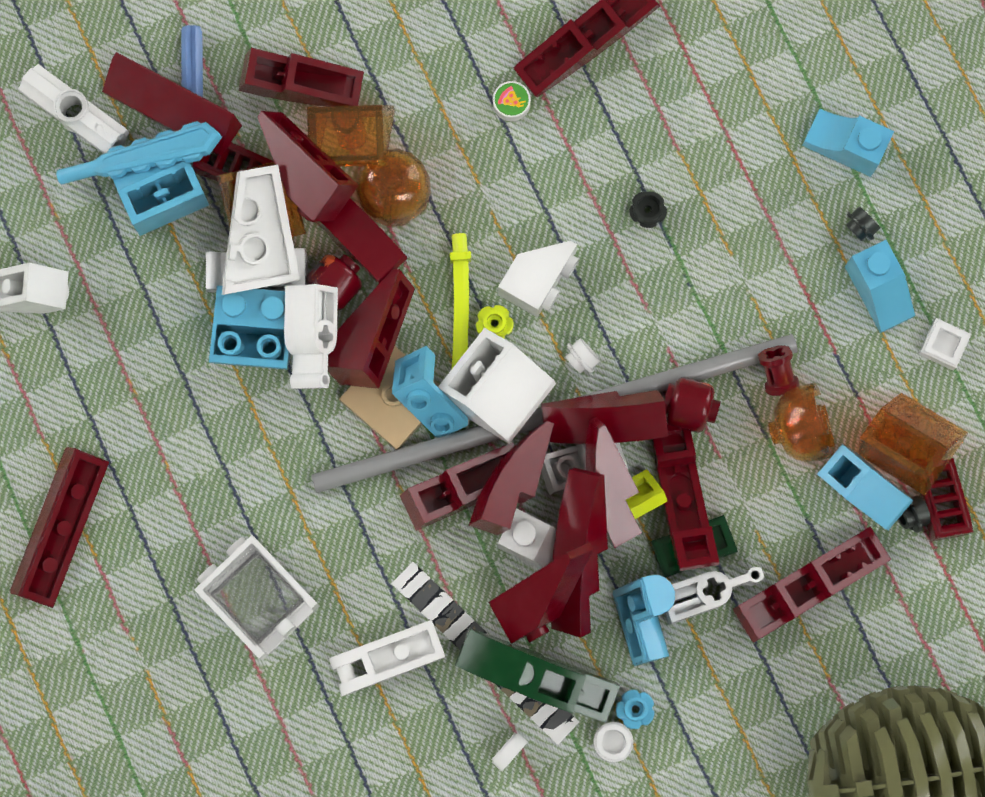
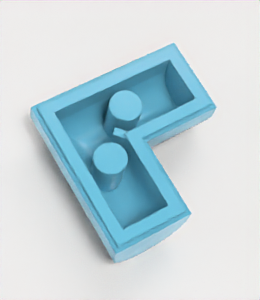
(638, 611)

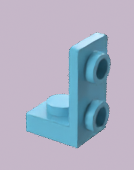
(418, 393)

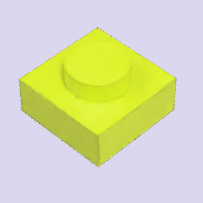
(649, 495)

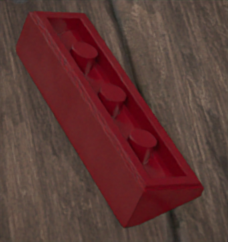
(166, 101)
(59, 527)

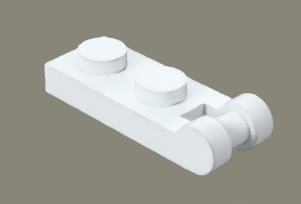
(388, 657)

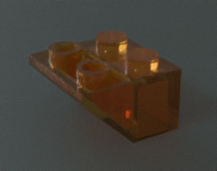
(910, 442)

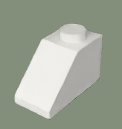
(33, 289)
(529, 540)

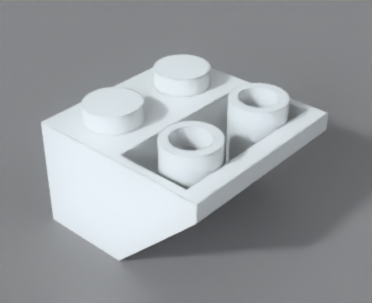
(497, 385)

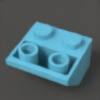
(160, 195)
(249, 329)

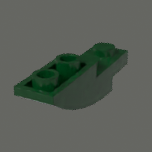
(537, 676)

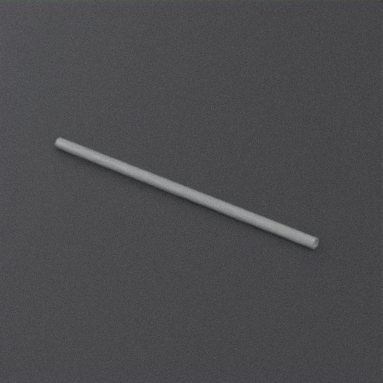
(478, 436)

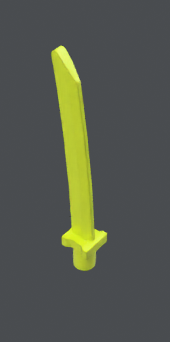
(460, 259)

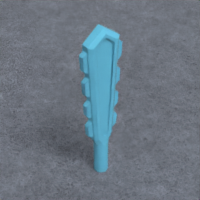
(163, 151)

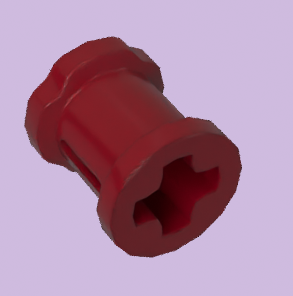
(778, 370)

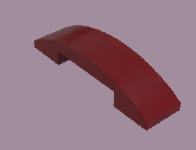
(685, 507)

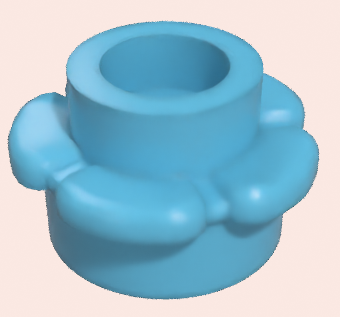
(645, 704)

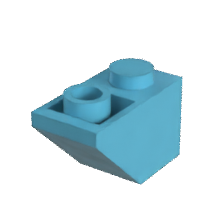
(865, 487)

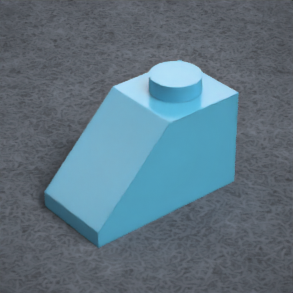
(881, 285)

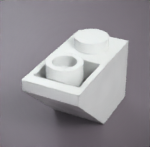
(535, 274)

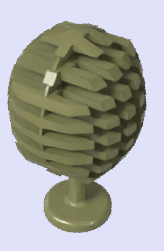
(901, 746)

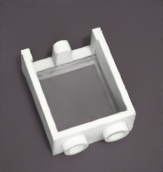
(255, 596)

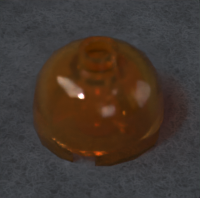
(394, 191)
(802, 425)

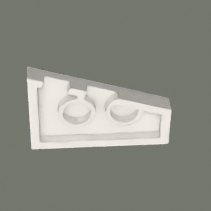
(259, 234)

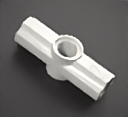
(57, 97)

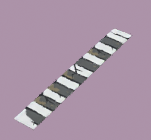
(454, 624)

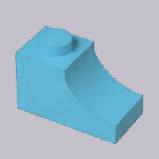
(848, 140)

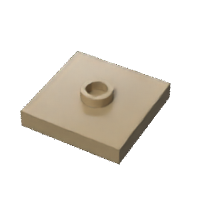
(382, 409)

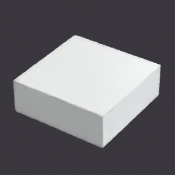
(944, 344)

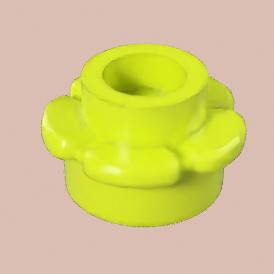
(498, 313)

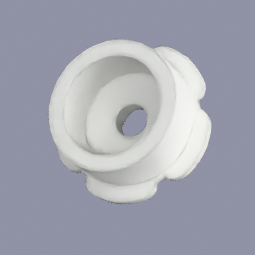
(582, 356)

